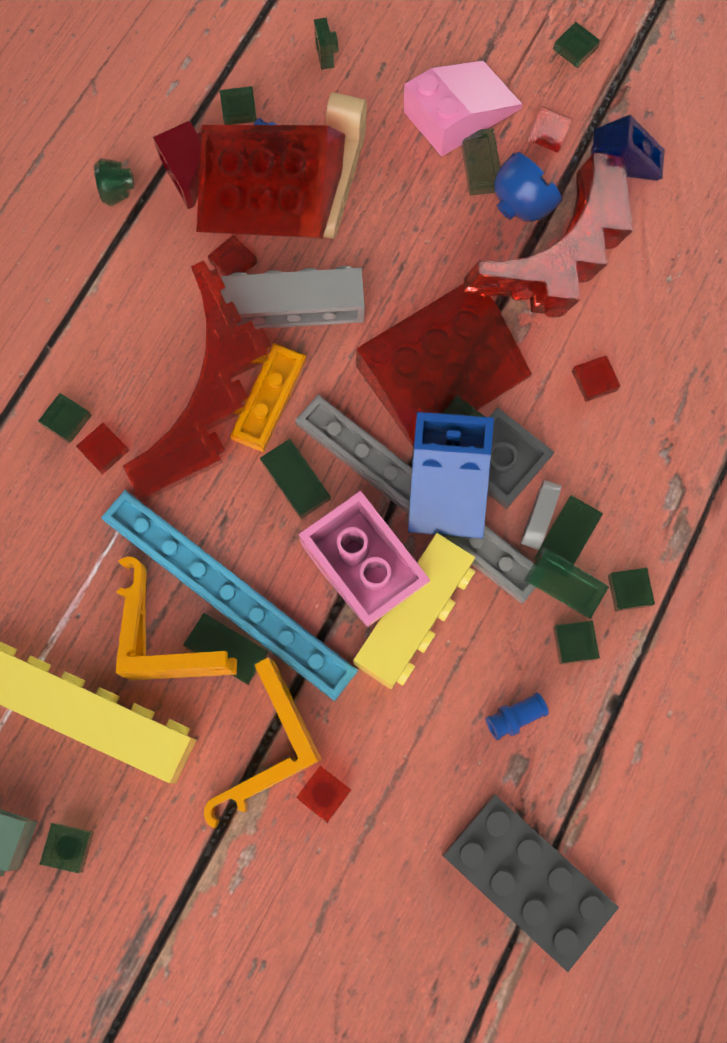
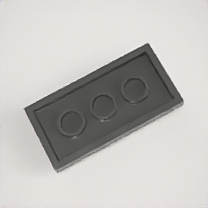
(530, 882)

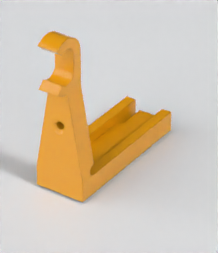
(131, 653)
(297, 734)

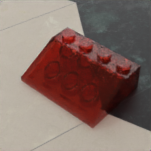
(268, 179)
(442, 352)

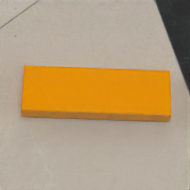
(268, 397)

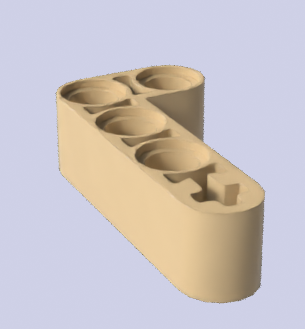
(349, 117)

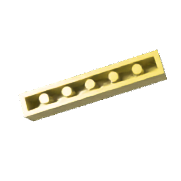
(93, 717)

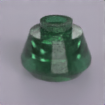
(113, 181)

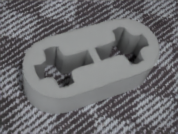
(541, 514)

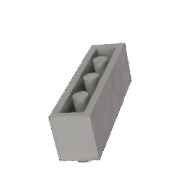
(297, 297)

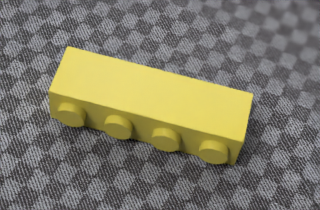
(408, 625)

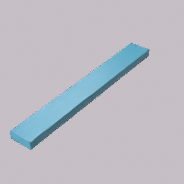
(230, 595)

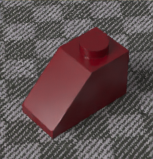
(180, 156)

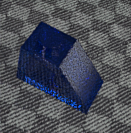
(629, 140)

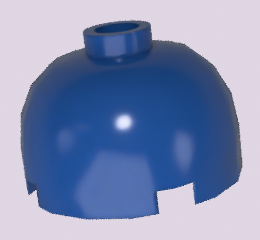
(524, 190)

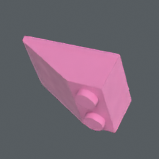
(457, 102)
(363, 559)

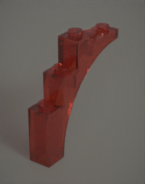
(553, 276)
(229, 352)

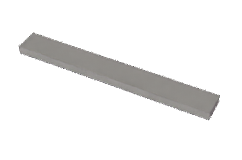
(393, 479)

